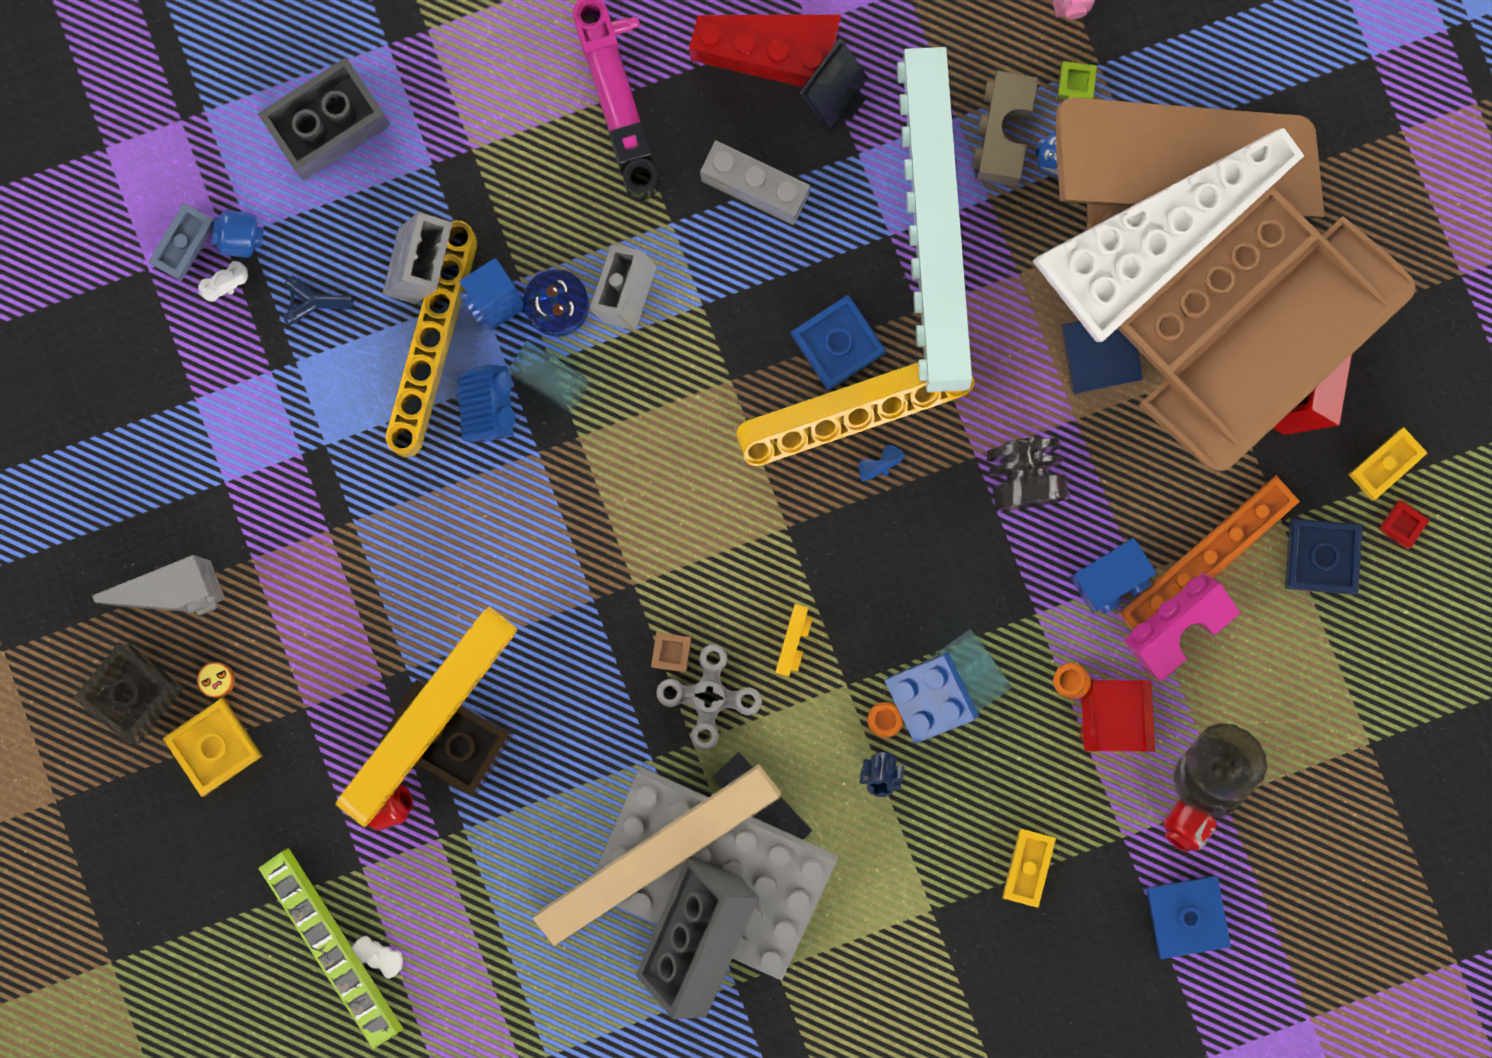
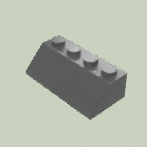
(696, 938)

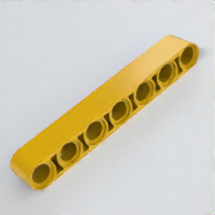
(432, 356)
(838, 415)
(426, 716)

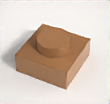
(671, 652)

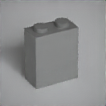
(417, 258)

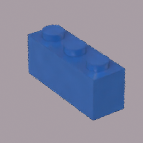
(491, 295)

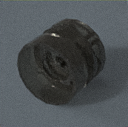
(1027, 474)
(1220, 770)

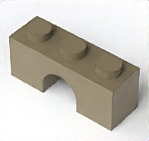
(1008, 98)

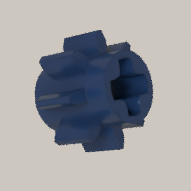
(881, 774)

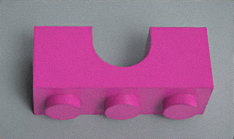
(1157, 640)

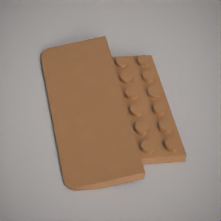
(1131, 150)
(1260, 325)

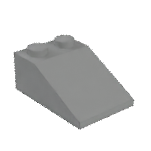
(181, 586)

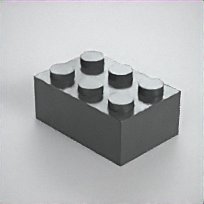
(324, 119)

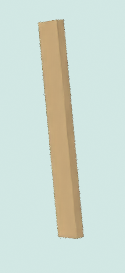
(657, 854)

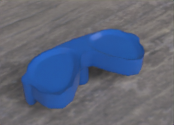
(871, 468)

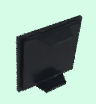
(835, 87)

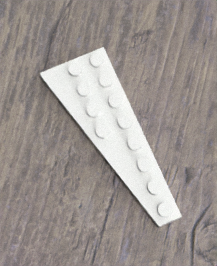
(1136, 252)

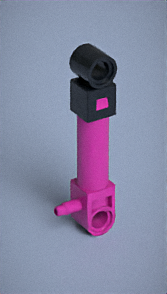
(615, 95)

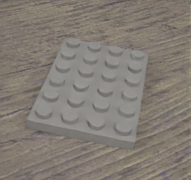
(775, 865)

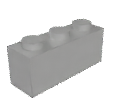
(754, 182)

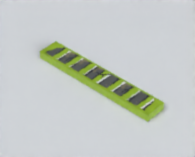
(330, 948)

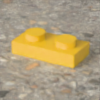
(1387, 463)
(798, 626)
(1028, 867)

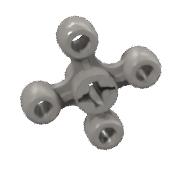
(707, 715)

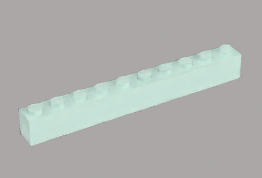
(936, 220)

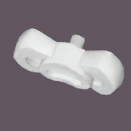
(223, 281)
(377, 956)

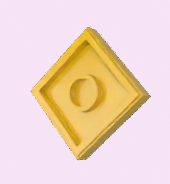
(212, 747)

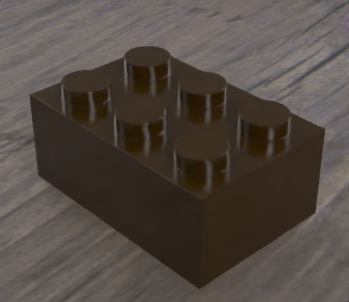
(463, 748)

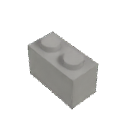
(623, 287)

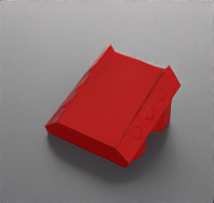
(1118, 716)

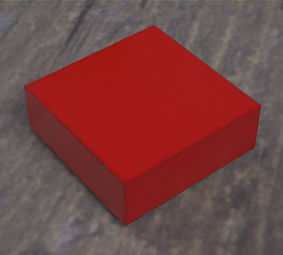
(1403, 524)

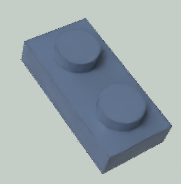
(182, 242)

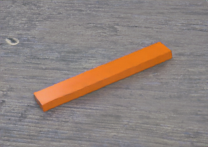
(1215, 549)

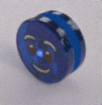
(556, 302)

